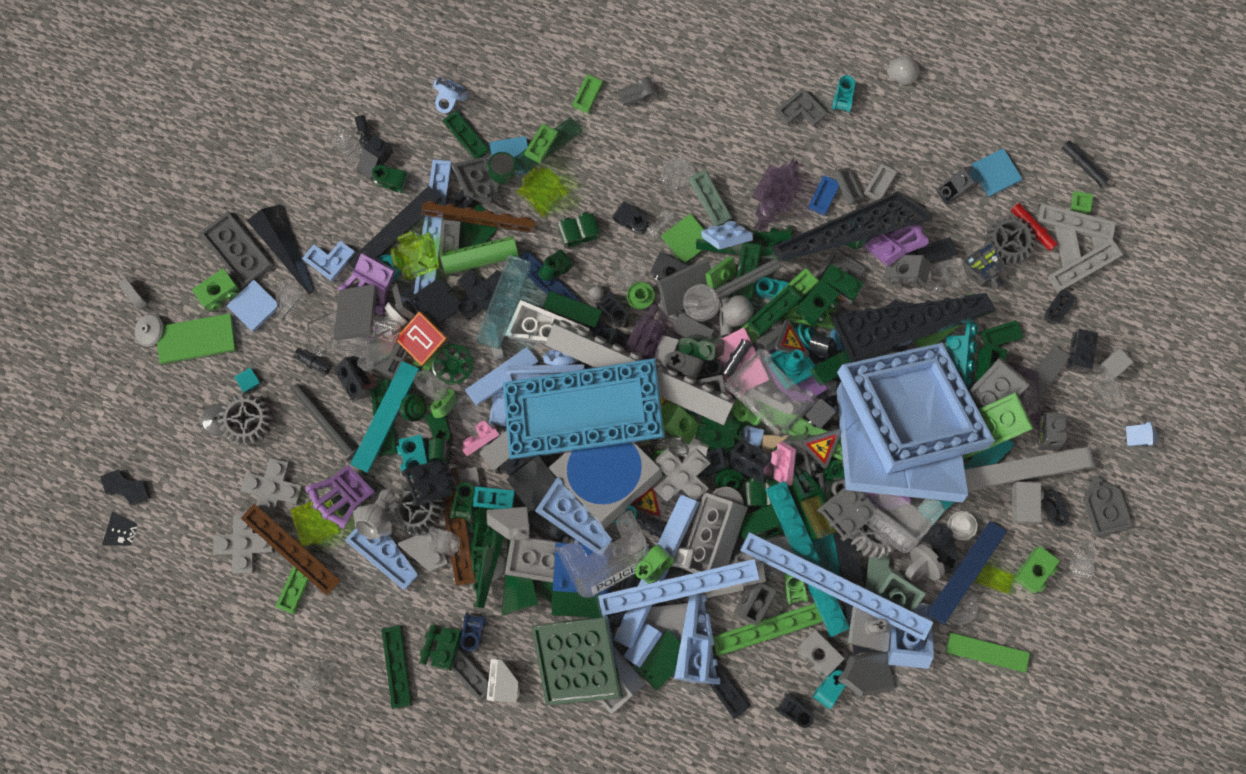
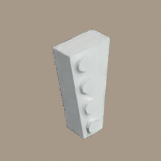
(534, 324)

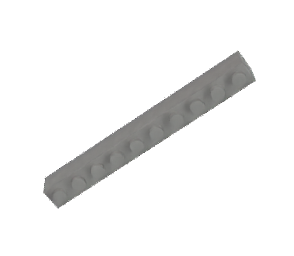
(672, 386)

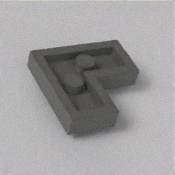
(801, 104)

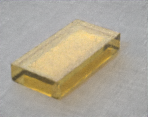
(817, 520)

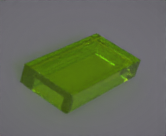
(995, 579)

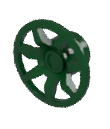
(453, 364)

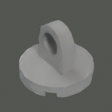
(924, 564)

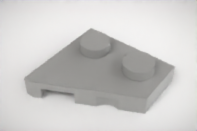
(427, 558)

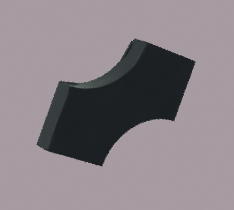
(133, 491)

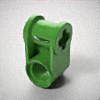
(743, 413)
(655, 564)
(795, 589)

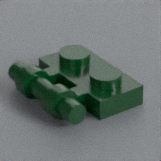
(445, 650)

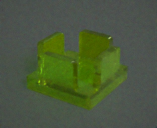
(542, 190)
(415, 255)
(312, 526)

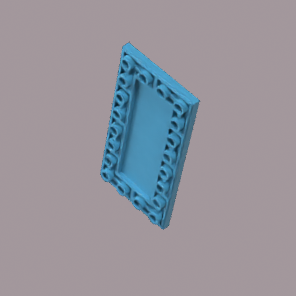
(583, 409)

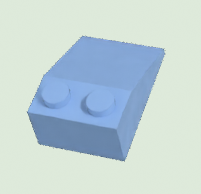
(908, 649)

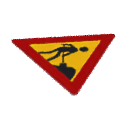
(647, 503)

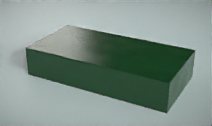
(1001, 334)

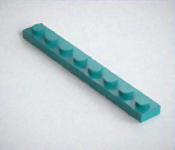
(803, 547)

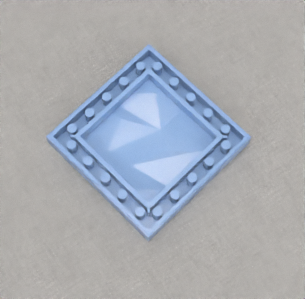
(915, 407)
(865, 472)

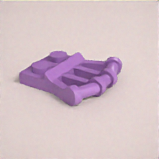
(889, 249)
(372, 272)
(349, 486)

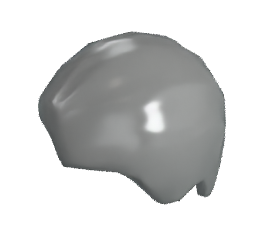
(903, 70)
(738, 311)

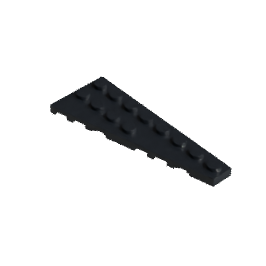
(873, 219)
(883, 329)

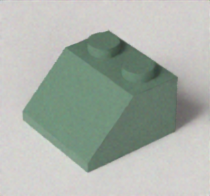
(899, 590)

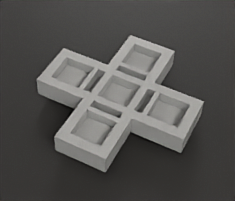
(681, 474)
(272, 487)
(241, 545)

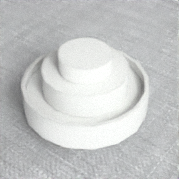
(393, 314)
(963, 525)

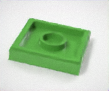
(683, 238)

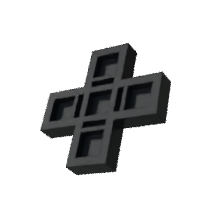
(479, 293)

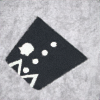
(119, 531)

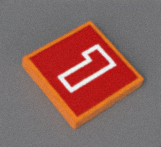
(421, 338)

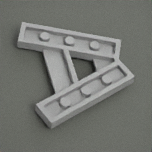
(1066, 226)

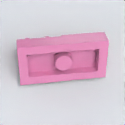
(485, 435)
(784, 461)

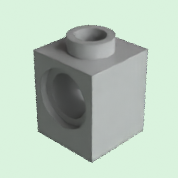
(1116, 363)

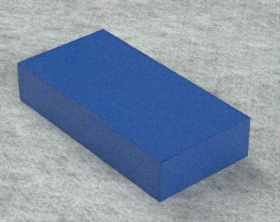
(823, 195)

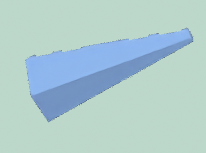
(695, 653)

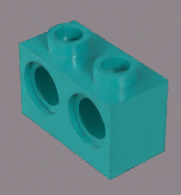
(418, 455)
(494, 498)

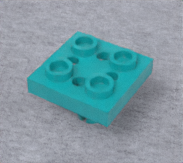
(793, 366)

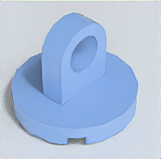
(449, 90)
(558, 358)

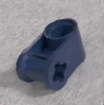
(473, 630)

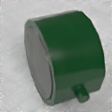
(502, 167)

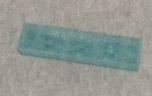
(503, 302)

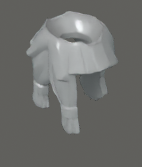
(372, 519)

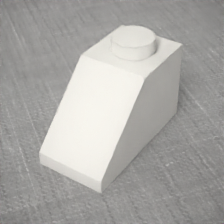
(502, 683)

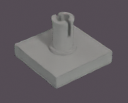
(869, 631)

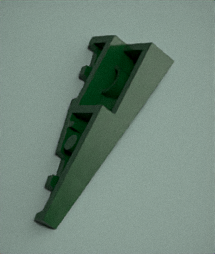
(766, 239)
(804, 488)
(484, 553)
(518, 592)

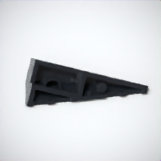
(274, 230)

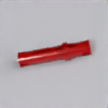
(1040, 232)

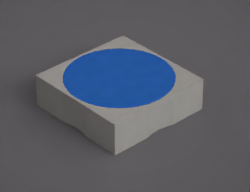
(607, 478)

